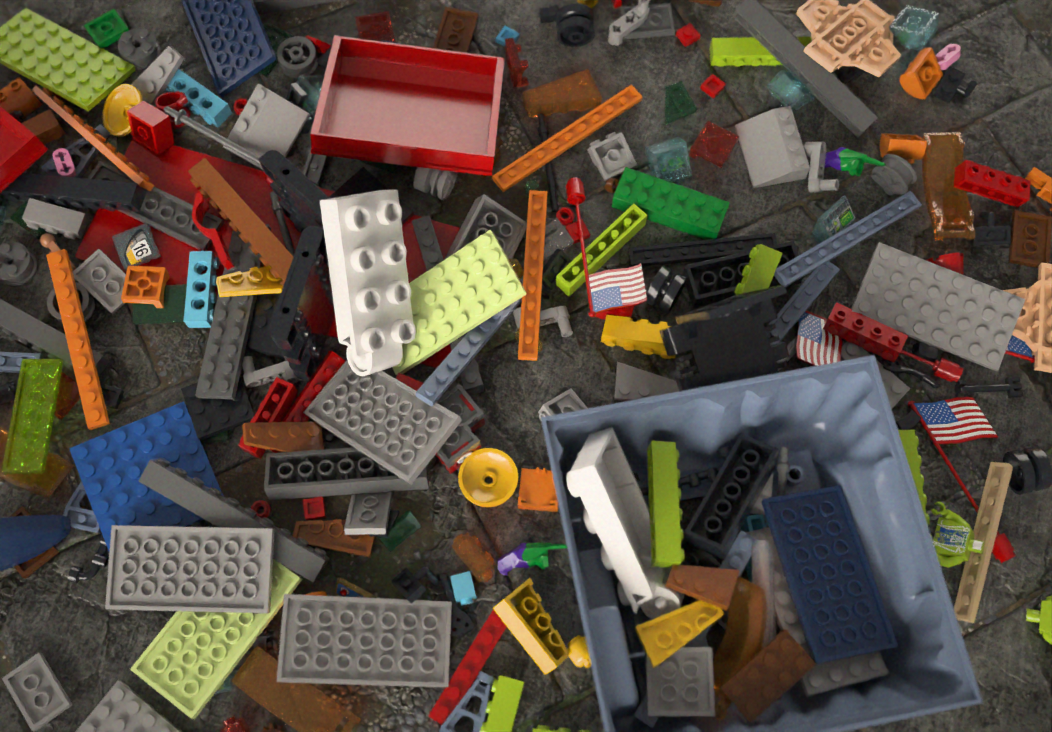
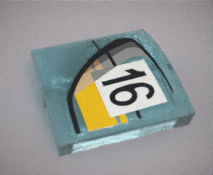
(136, 246)

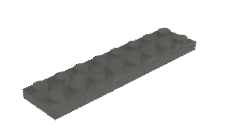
(164, 211)

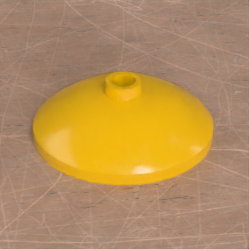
(116, 106)
(488, 464)

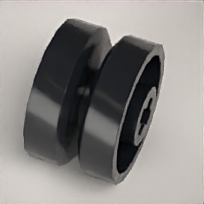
(575, 25)
(664, 288)
(1029, 471)

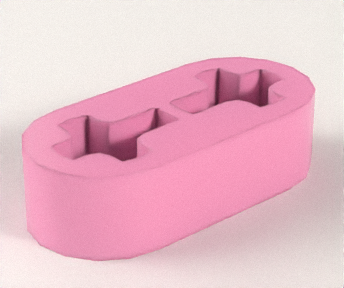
(948, 56)
(60, 165)

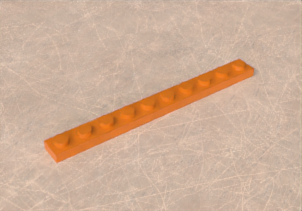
(566, 138)
(95, 139)
(532, 276)
(78, 340)

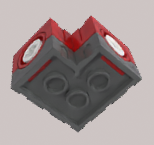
(462, 440)

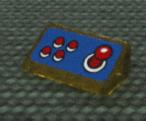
(347, 589)

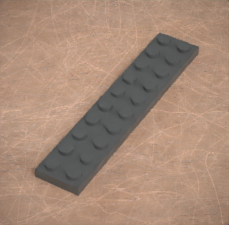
(229, 330)

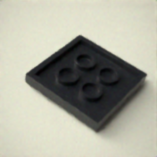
(217, 415)

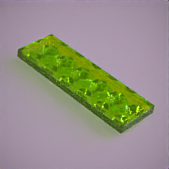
(32, 416)

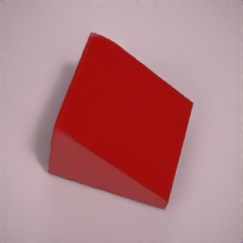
(319, 45)

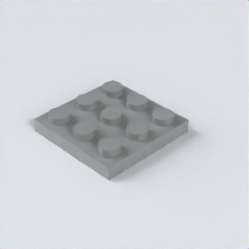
(681, 684)

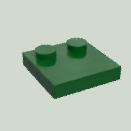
(106, 29)

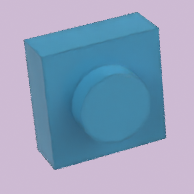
(506, 33)

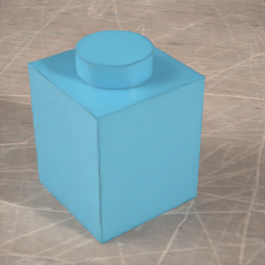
(463, 588)

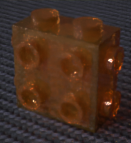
(475, 560)

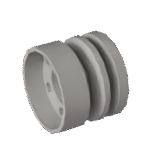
(438, 181)

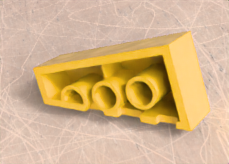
(634, 335)
(532, 627)

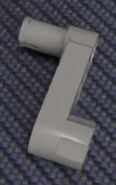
(621, 28)
(817, 153)
(548, 316)
(256, 378)

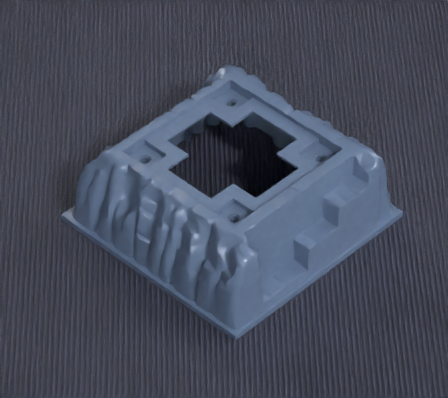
(836, 435)

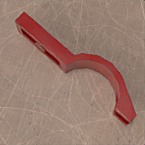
(199, 209)

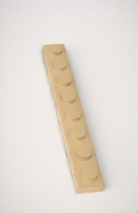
(984, 530)

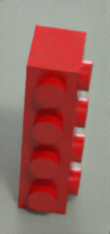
(992, 183)
(865, 332)
(272, 409)

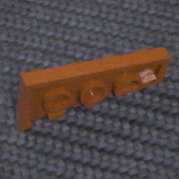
(284, 436)
(332, 536)

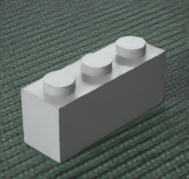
(55, 219)

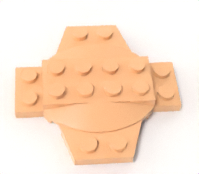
(848, 35)
(1035, 319)

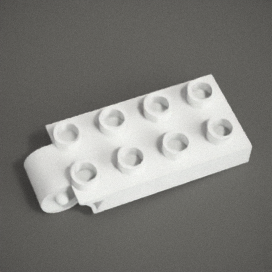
(369, 278)
(622, 521)

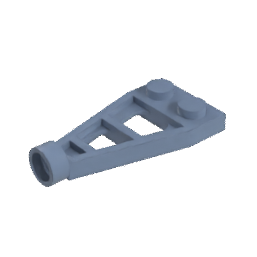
(50, 167)
(81, 518)
(460, 710)

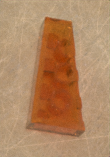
(563, 95)

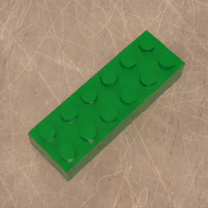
(671, 204)

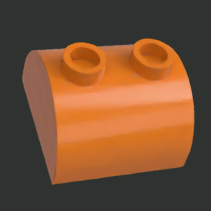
(921, 74)
(18, 97)
(905, 146)

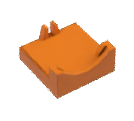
(145, 285)
(537, 490)

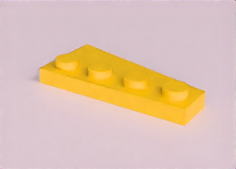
(249, 283)
(675, 629)

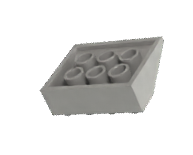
(267, 124)
(773, 148)
(487, 216)

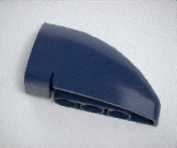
(29, 536)

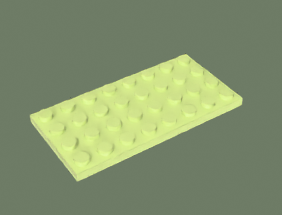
(459, 297)
(202, 648)

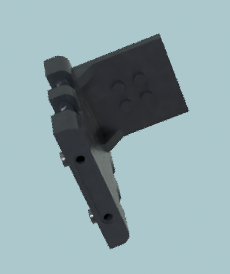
(302, 197)
(299, 317)
(727, 340)

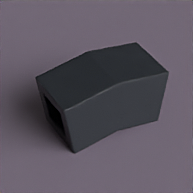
(548, 14)
(925, 351)
(908, 421)

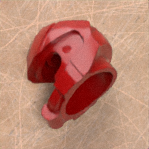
(174, 100)

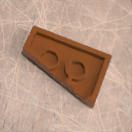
(704, 583)

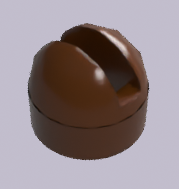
(611, 185)

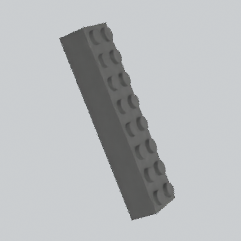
(331, 474)

